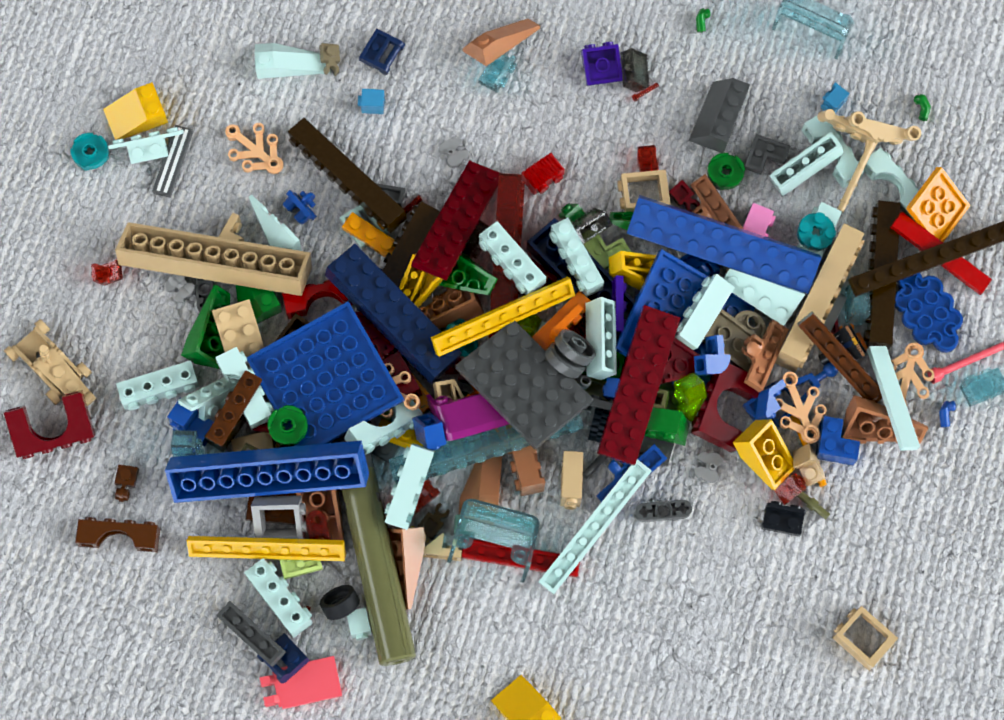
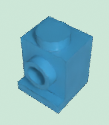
(835, 98)

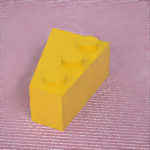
(632, 266)
(418, 284)

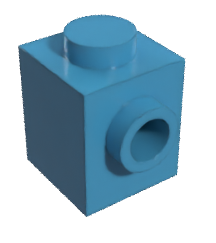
(372, 101)

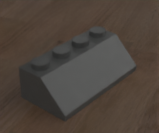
(719, 114)

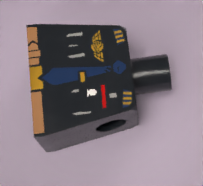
(850, 341)

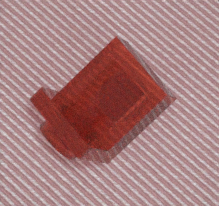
(647, 158)
(106, 273)
(790, 488)

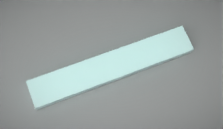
(893, 398)

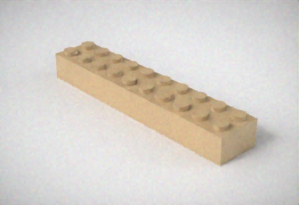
(214, 258)

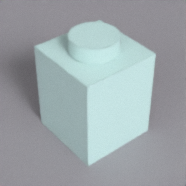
(359, 624)

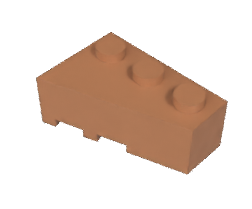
(527, 471)

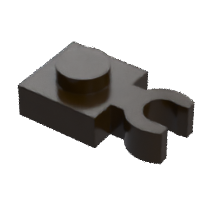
(432, 522)

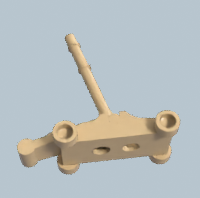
(870, 133)
(52, 365)

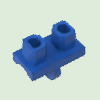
(295, 201)

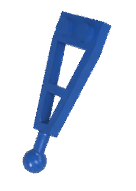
(829, 370)

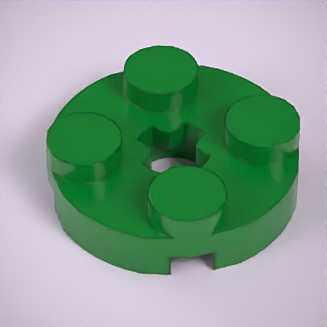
(722, 180)
(283, 415)

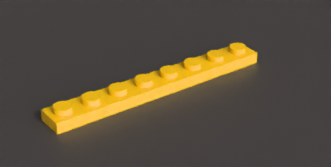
(502, 316)
(266, 548)

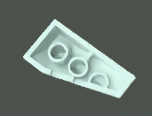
(279, 60)

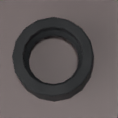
(339, 602)

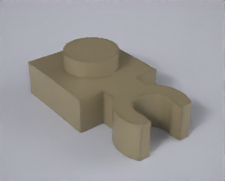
(331, 56)

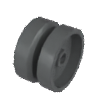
(570, 353)

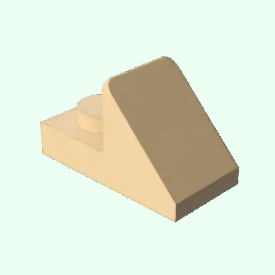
(232, 226)
(808, 464)
(436, 550)

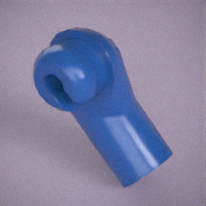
(944, 413)

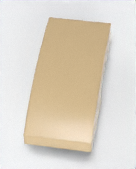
(258, 440)

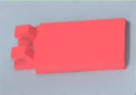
(311, 684)

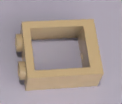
(659, 175)
(571, 479)
(867, 662)

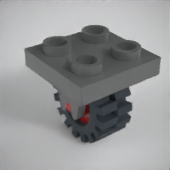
(598, 417)

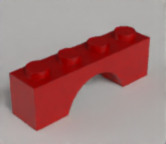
(311, 292)

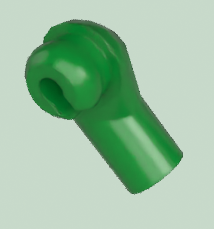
(700, 19)
(925, 106)

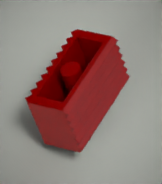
(542, 174)

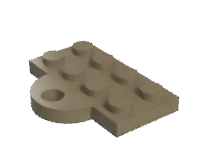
(735, 332)

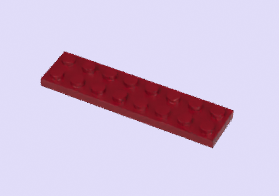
(457, 221)
(638, 385)

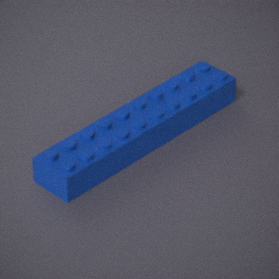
(724, 244)
(267, 471)

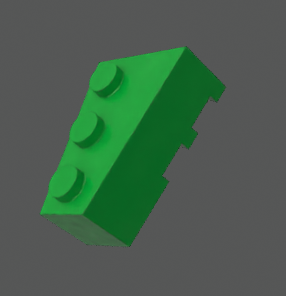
(668, 426)

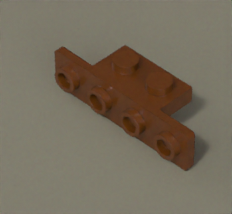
(233, 409)

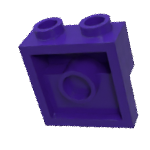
(601, 63)

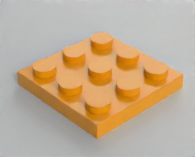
(938, 205)

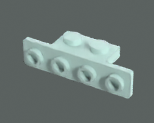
(146, 148)
(209, 398)

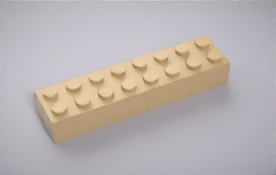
(822, 295)

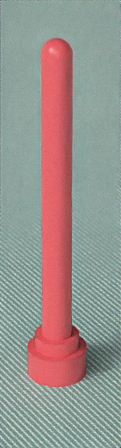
(940, 372)

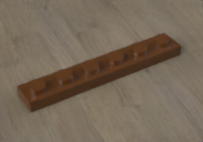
(840, 357)

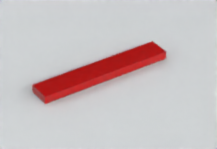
(924, 240)
(501, 555)

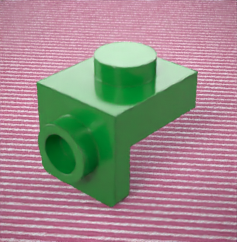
(572, 212)

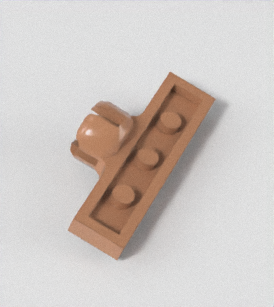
(712, 203)
(763, 354)

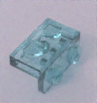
(496, 73)

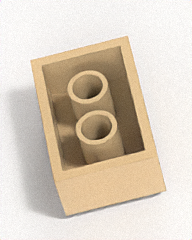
(238, 327)

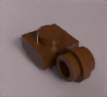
(125, 477)

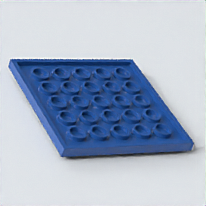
(671, 290)
(328, 374)

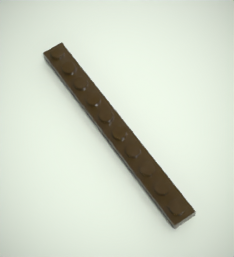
(927, 259)

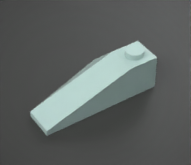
(276, 234)

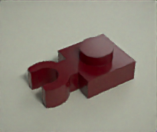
(682, 195)

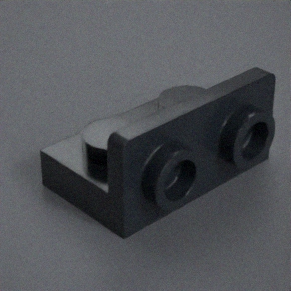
(783, 518)

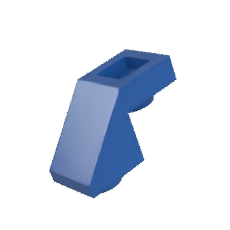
(767, 403)

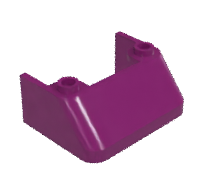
(465, 415)

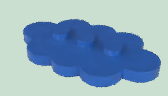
(928, 312)

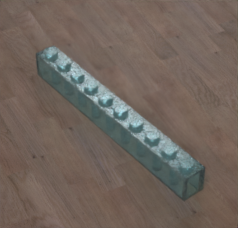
(478, 448)

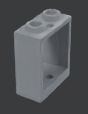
(278, 503)

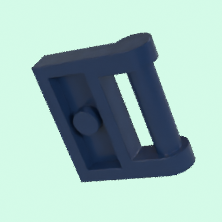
(376, 48)
(293, 658)

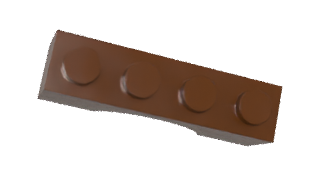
(92, 533)

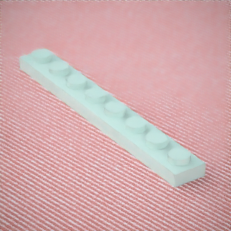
(594, 527)

